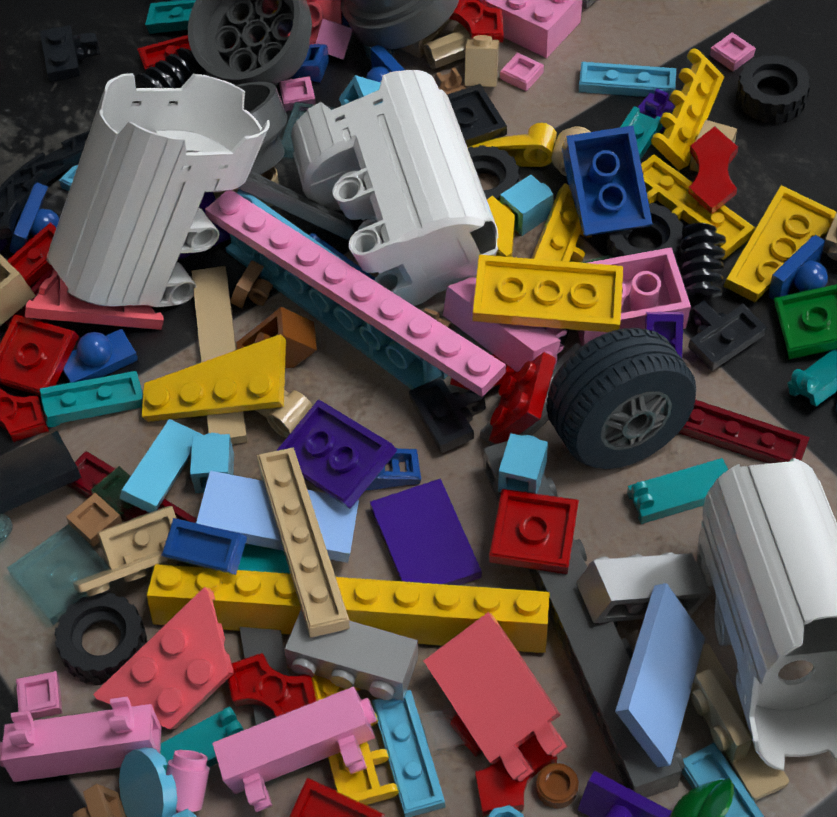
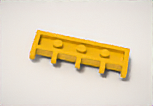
(690, 109)
(671, 190)
(561, 231)
(363, 784)

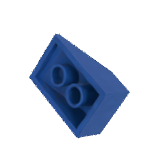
(606, 180)

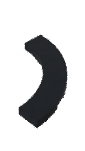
(40, 169)

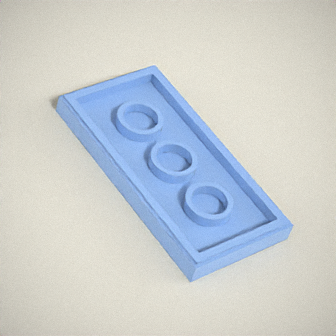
(244, 508)
(660, 675)

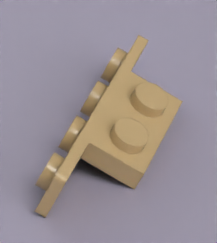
(130, 550)
(721, 708)

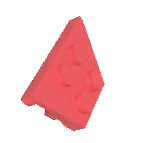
(57, 304)
(176, 666)

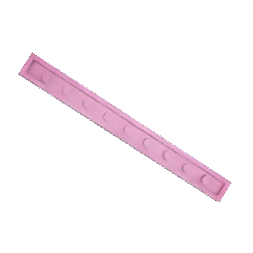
(357, 293)

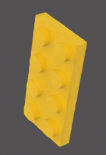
(548, 293)

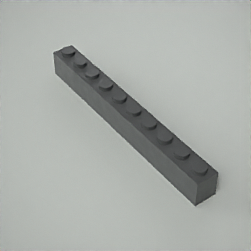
(596, 656)

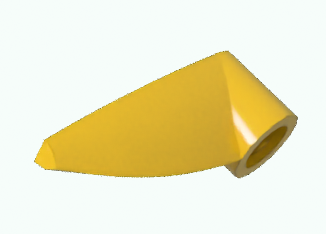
(528, 149)

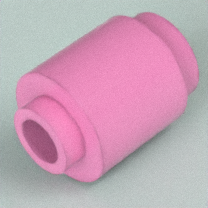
(191, 778)

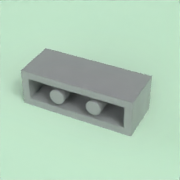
(623, 586)
(355, 658)

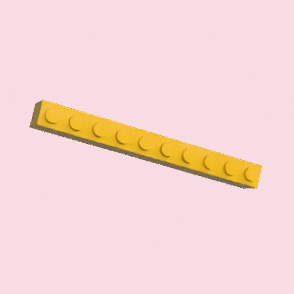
(409, 609)

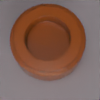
(557, 785)

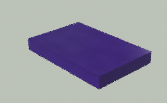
(337, 453)
(425, 536)

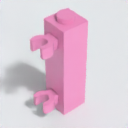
(508, 342)
(77, 741)
(294, 742)

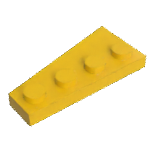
(780, 233)
(226, 384)

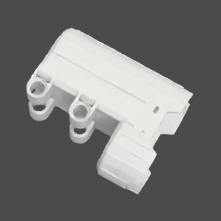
(407, 176)
(143, 189)
(774, 574)

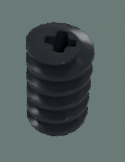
(170, 72)
(700, 261)

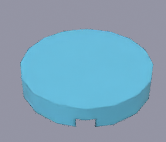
(145, 786)

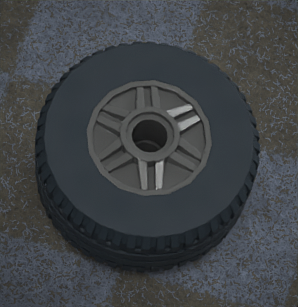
(621, 398)

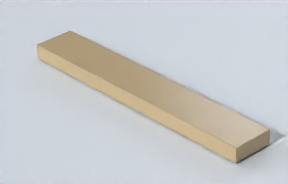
(217, 338)
(303, 543)

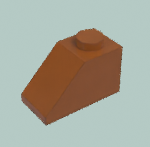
(294, 328)

